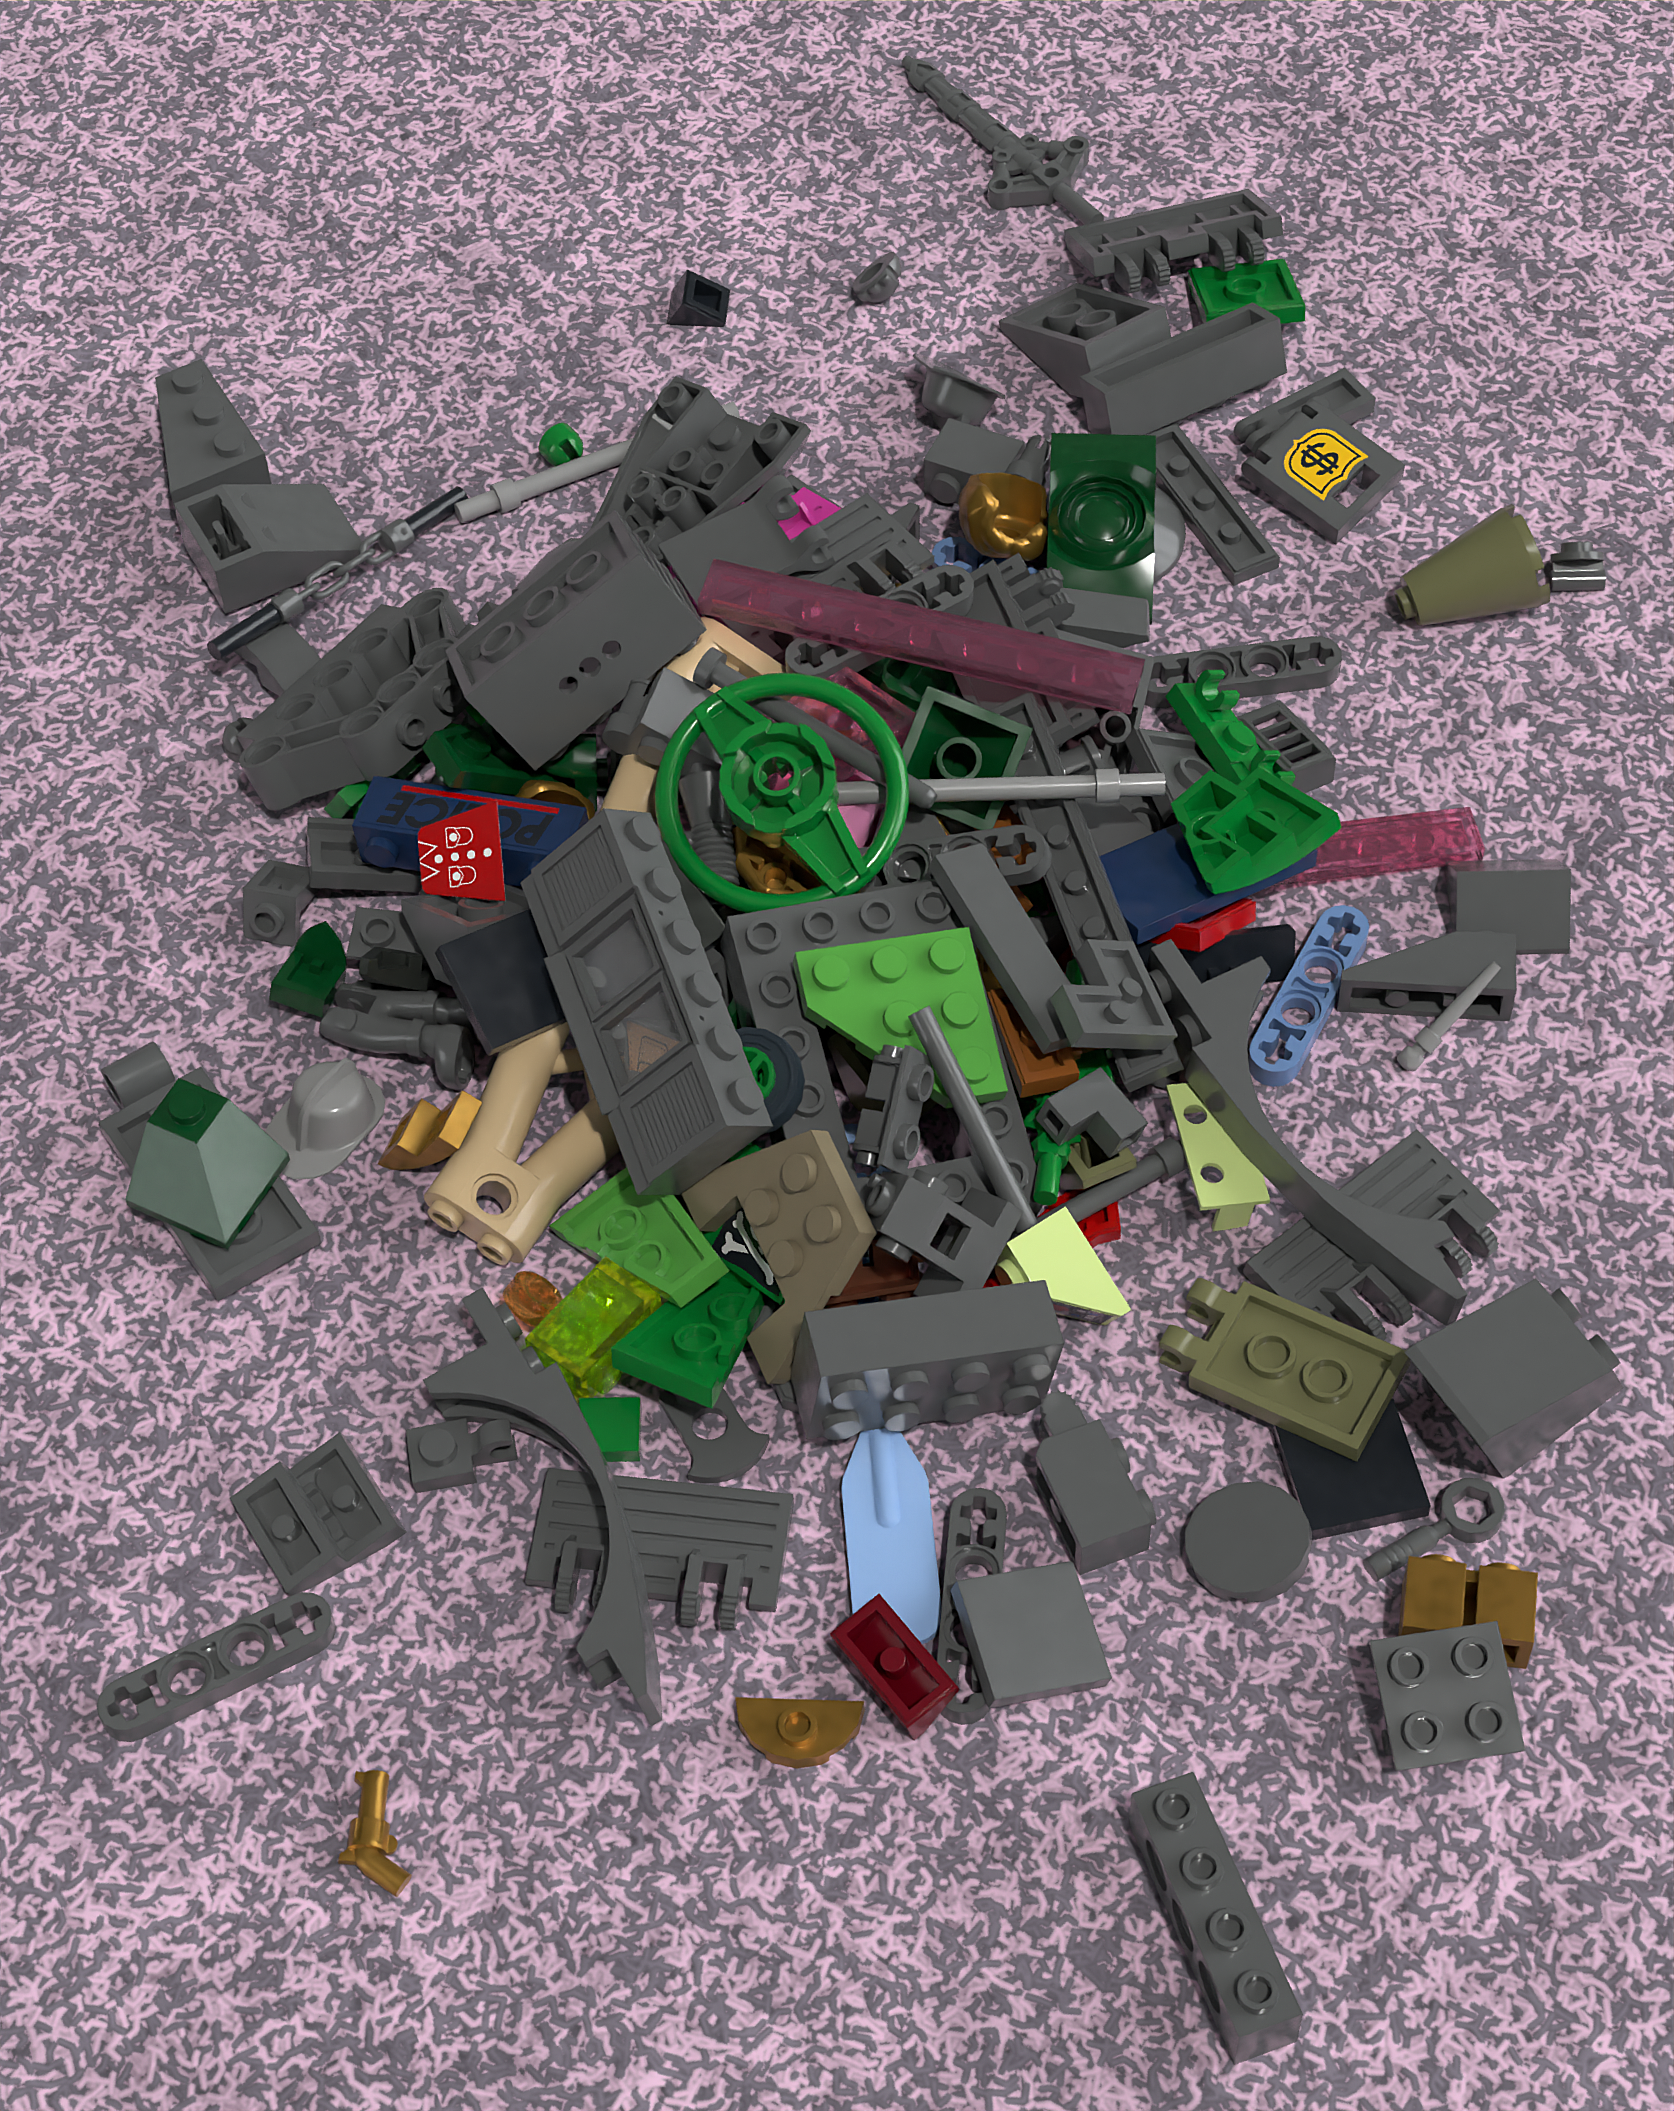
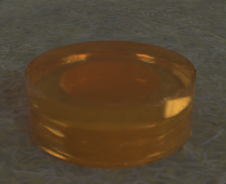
(531, 1297)

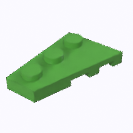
(645, 1237)

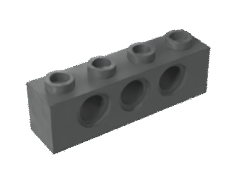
(1214, 1918)

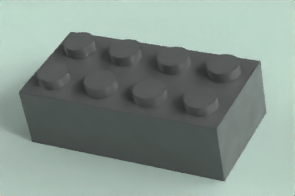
(925, 1359)

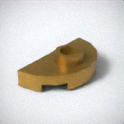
(799, 1730)

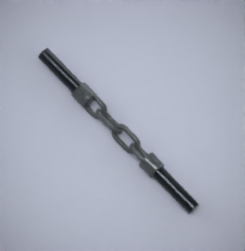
(289, 604)

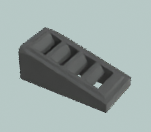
(1318, 762)

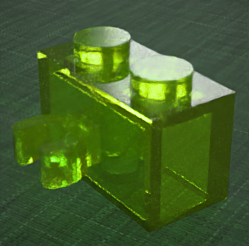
(589, 1323)

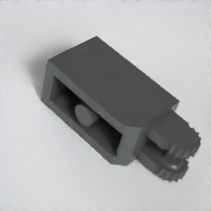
(1089, 1488)

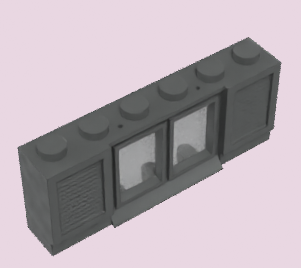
(644, 1003)

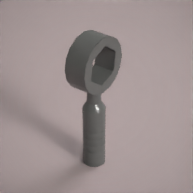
(1426, 1537)

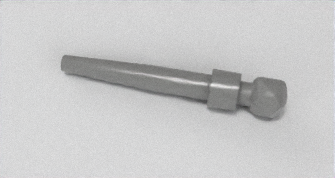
(1430, 1037)

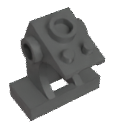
(909, 1213)

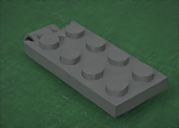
(275, 1230)

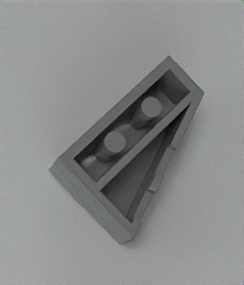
(204, 435)

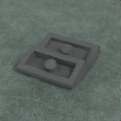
(317, 1515)

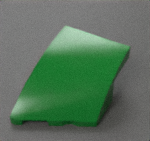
(1249, 827)

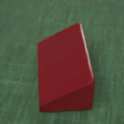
(895, 1665)

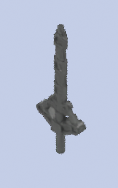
(1012, 155)

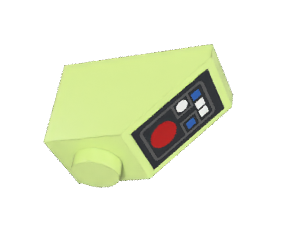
(1074, 1274)

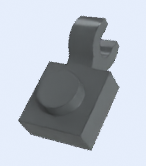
(448, 1452)

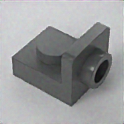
(275, 901)

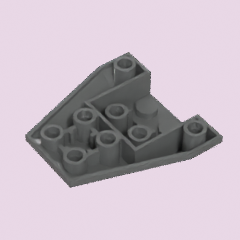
(695, 463)

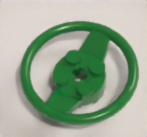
(798, 816)

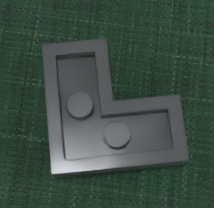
(1117, 1005)

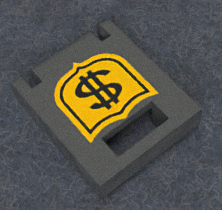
(1314, 461)

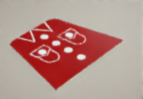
(463, 855)

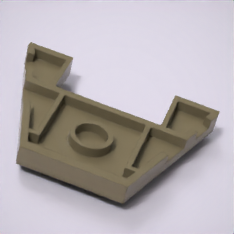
(804, 1223)

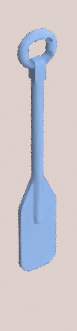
(890, 1520)

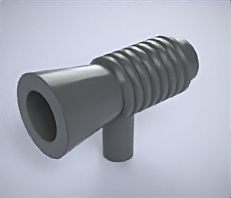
(710, 825)

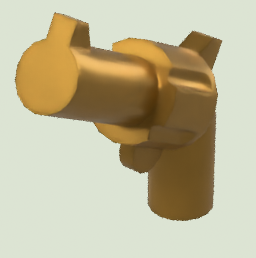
(370, 1836)

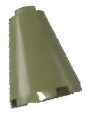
(1476, 574)

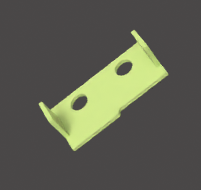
(1212, 1146)

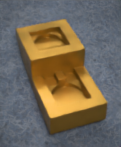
(430, 1134)

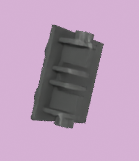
(1446, 1696)

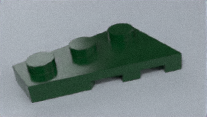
(481, 760)

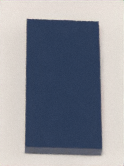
(1163, 887)

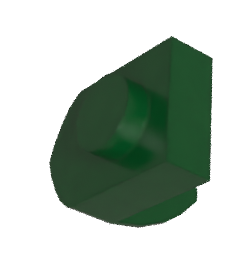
(581, 764)
(311, 971)

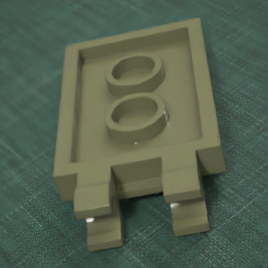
(1287, 1365)

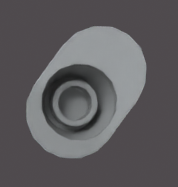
(326, 1118)

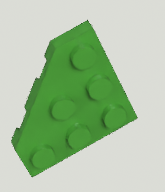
(877, 984)

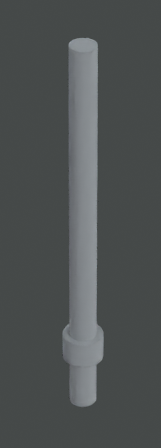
(508, 494)
(1104, 786)

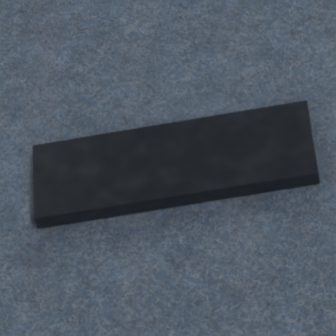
(505, 980)

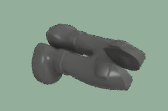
(407, 1022)

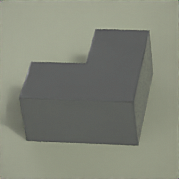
(1093, 1106)

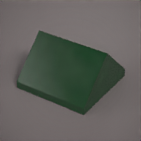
(963, 741)

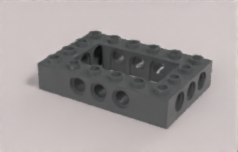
(766, 994)

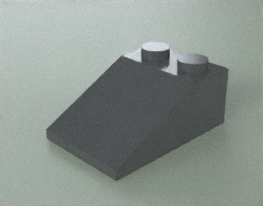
(1084, 331)

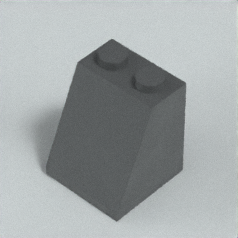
(1518, 1373)

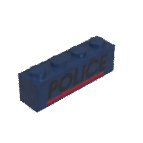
(397, 809)

